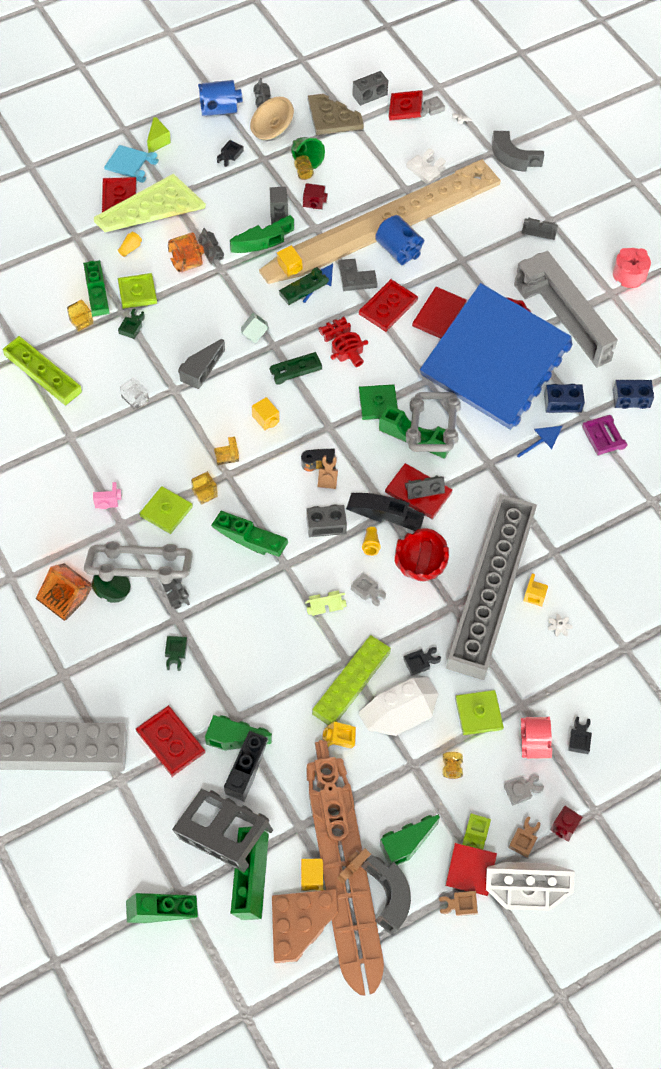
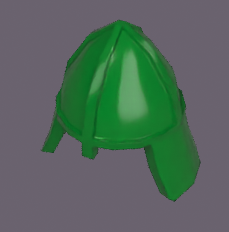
(308, 147)

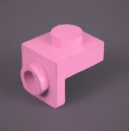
(108, 498)

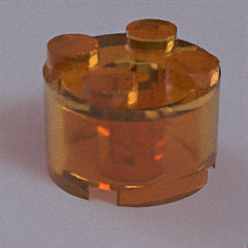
(185, 252)

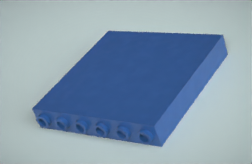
(496, 356)

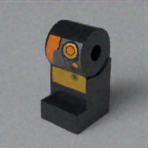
(313, 458)

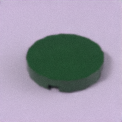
(113, 590)

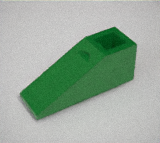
(230, 734)
(402, 845)
(160, 907)

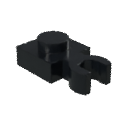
(230, 151)
(419, 662)
(579, 738)

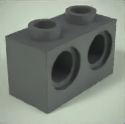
(370, 88)
(278, 203)
(326, 525)

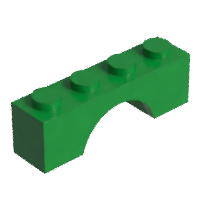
(395, 423)

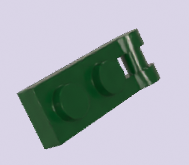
(303, 286)
(295, 367)

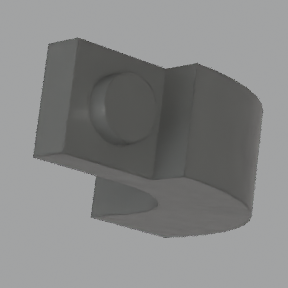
(512, 156)
(397, 893)

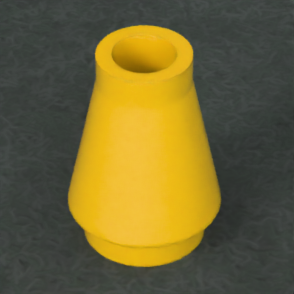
(129, 244)
(371, 542)

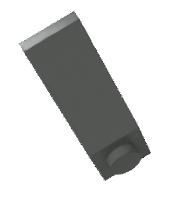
(200, 364)

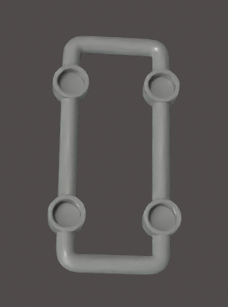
(450, 435)
(113, 549)

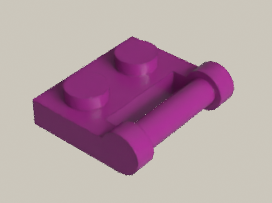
(599, 436)

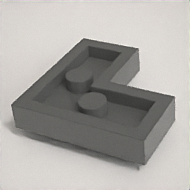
(355, 280)

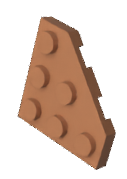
(300, 921)

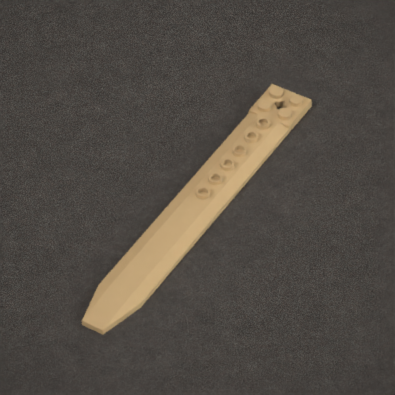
(412, 208)

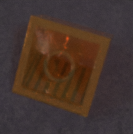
(63, 591)

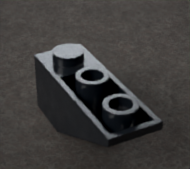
(245, 766)

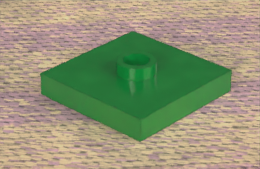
(375, 400)

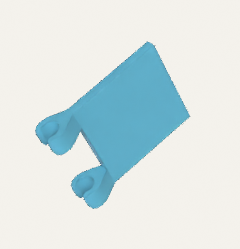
(129, 161)

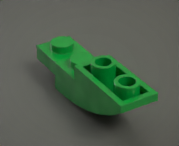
(259, 239)
(96, 288)
(249, 536)

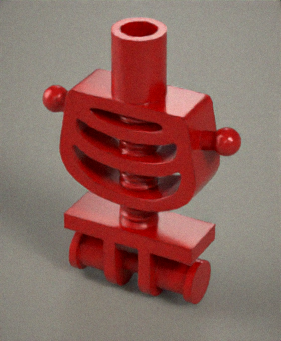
(345, 343)

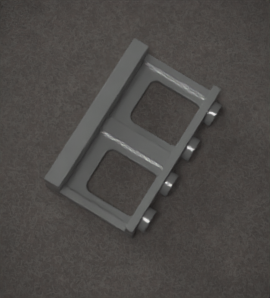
(212, 839)

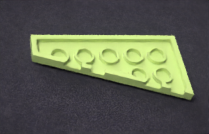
(156, 202)

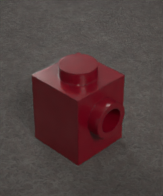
(314, 196)
(566, 823)

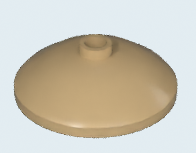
(272, 118)

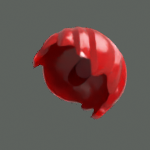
(422, 555)

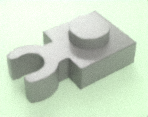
(432, 106)
(366, 588)
(520, 791)

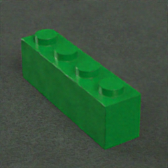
(249, 885)

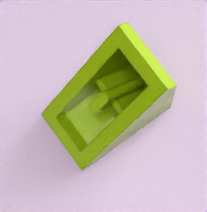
(158, 136)

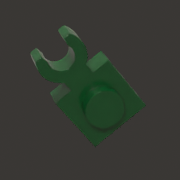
(131, 326)
(175, 649)

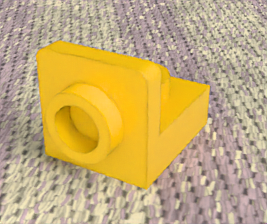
(340, 735)

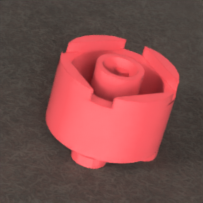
(631, 267)
(536, 737)

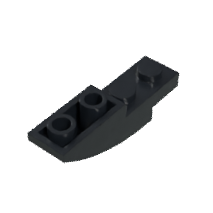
(383, 507)

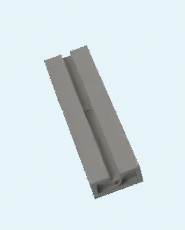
(545, 276)

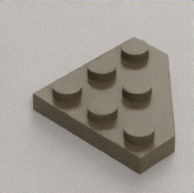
(332, 116)

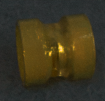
(303, 167)
(452, 767)

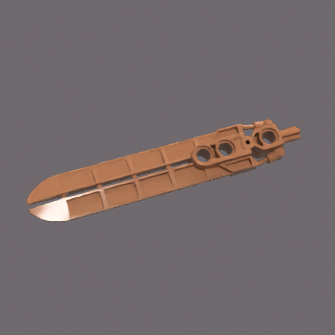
(328, 843)

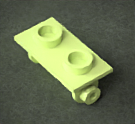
(333, 600)

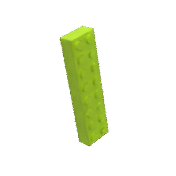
(42, 370)
(351, 681)

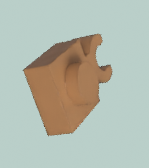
(328, 476)
(523, 839)
(356, 861)
(463, 903)

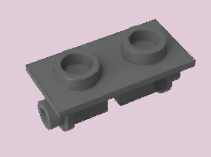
(261, 92)
(535, 228)
(210, 246)
(424, 488)
(178, 594)

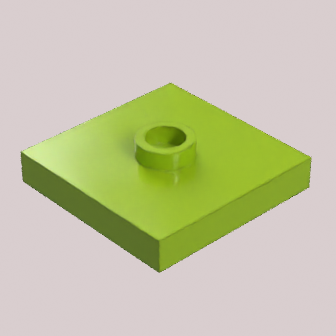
(137, 290)
(166, 510)
(479, 712)

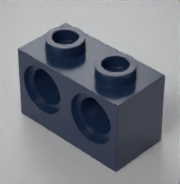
(633, 394)
(564, 398)

